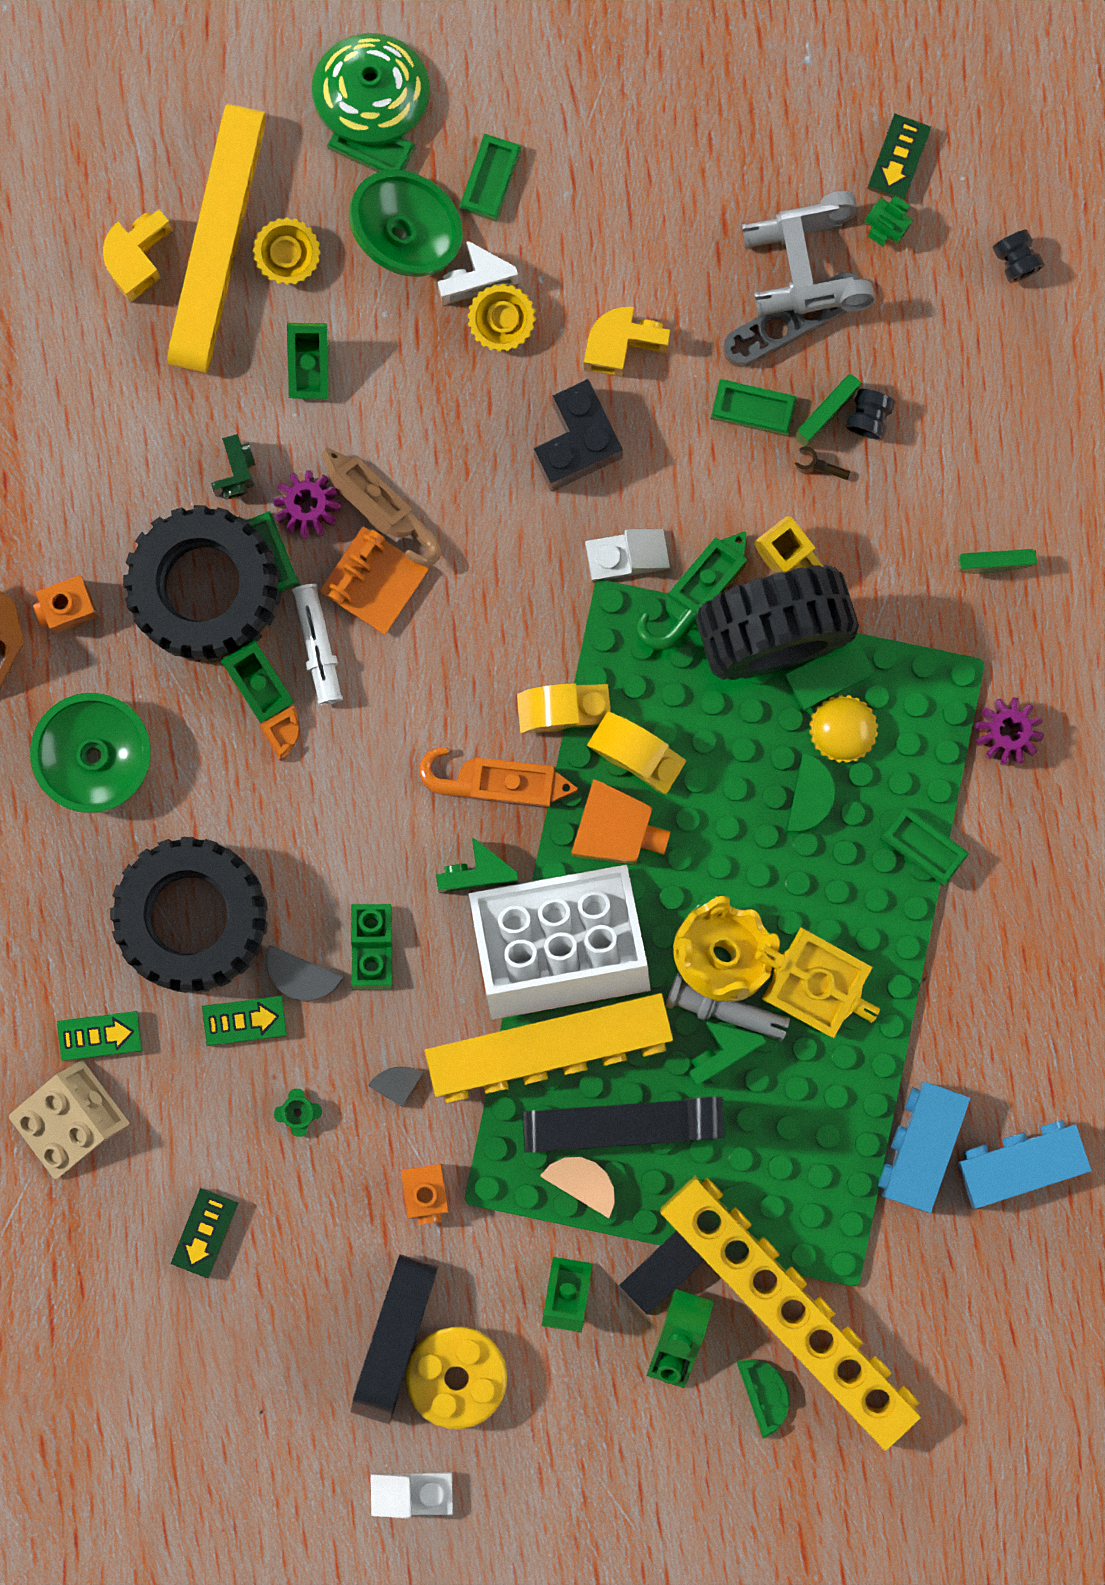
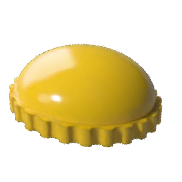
(286, 251)
(501, 317)
(843, 728)

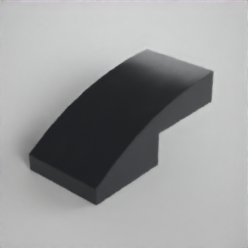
(661, 1272)

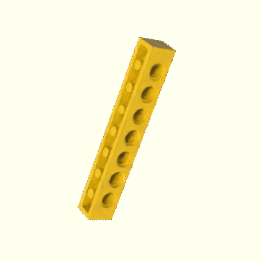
(882, 1423)

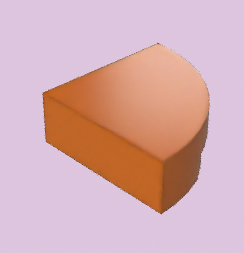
(282, 731)

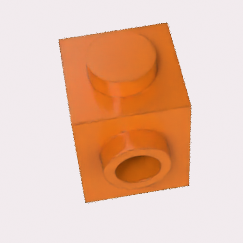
(65, 605)
(425, 1193)

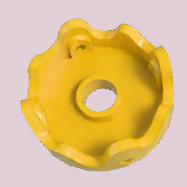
(737, 932)
(461, 1348)

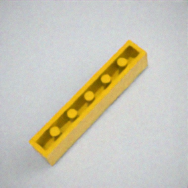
(549, 1046)

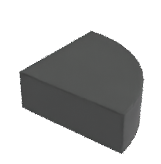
(396, 1083)

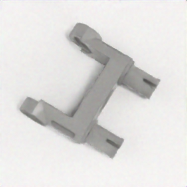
(801, 293)

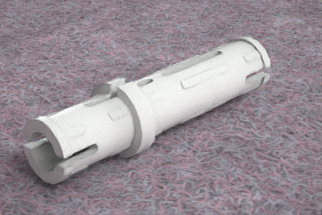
(326, 685)

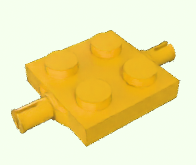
(817, 983)

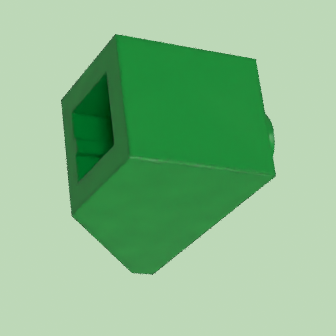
(680, 1338)

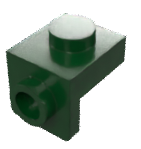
(240, 459)

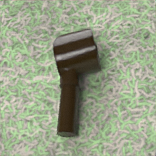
(820, 465)

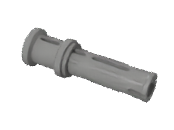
(735, 1012)

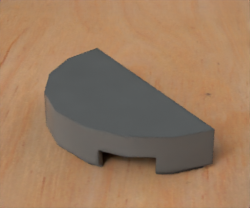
(299, 977)

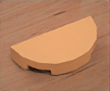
(583, 1181)

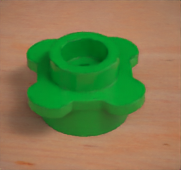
(297, 1100)

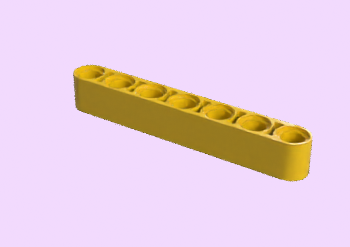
(216, 238)

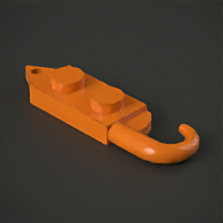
(498, 781)

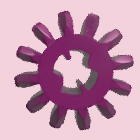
(320, 497)
(1014, 719)

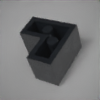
(587, 441)

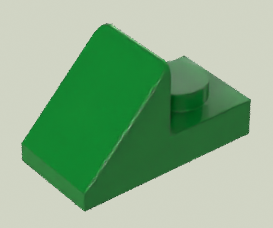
(308, 360)
(257, 681)
(489, 872)
(733, 1046)
(567, 1294)

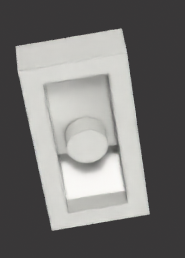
(487, 272)
(627, 554)
(411, 1494)

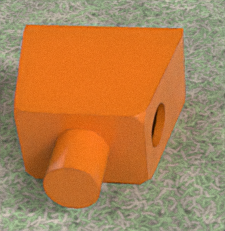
(616, 828)

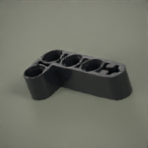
(393, 1339)

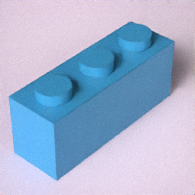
(923, 1146)
(1023, 1164)

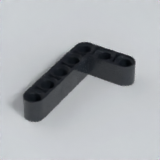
(624, 1124)

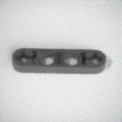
(796, 326)

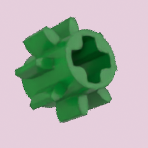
(888, 221)

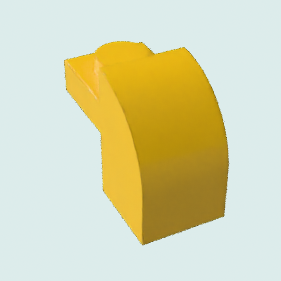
(125, 253)
(614, 334)
(786, 547)
(562, 707)
(637, 752)

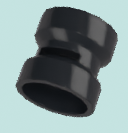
(1019, 258)
(870, 414)

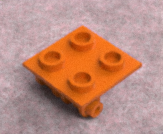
(373, 580)

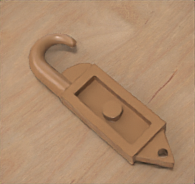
(379, 503)

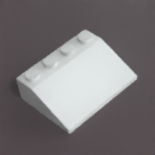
(559, 942)

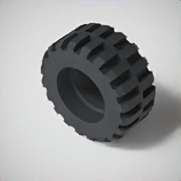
(164, 546)
(777, 622)
(135, 903)

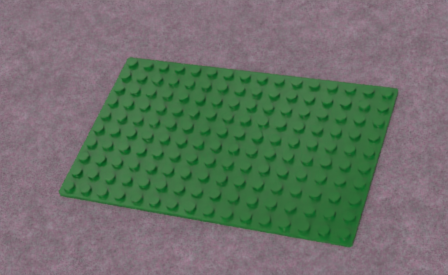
(800, 1113)

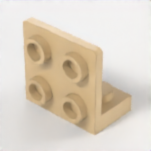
(68, 1118)

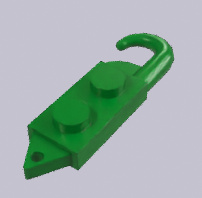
(705, 578)

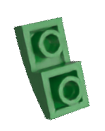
(371, 946)

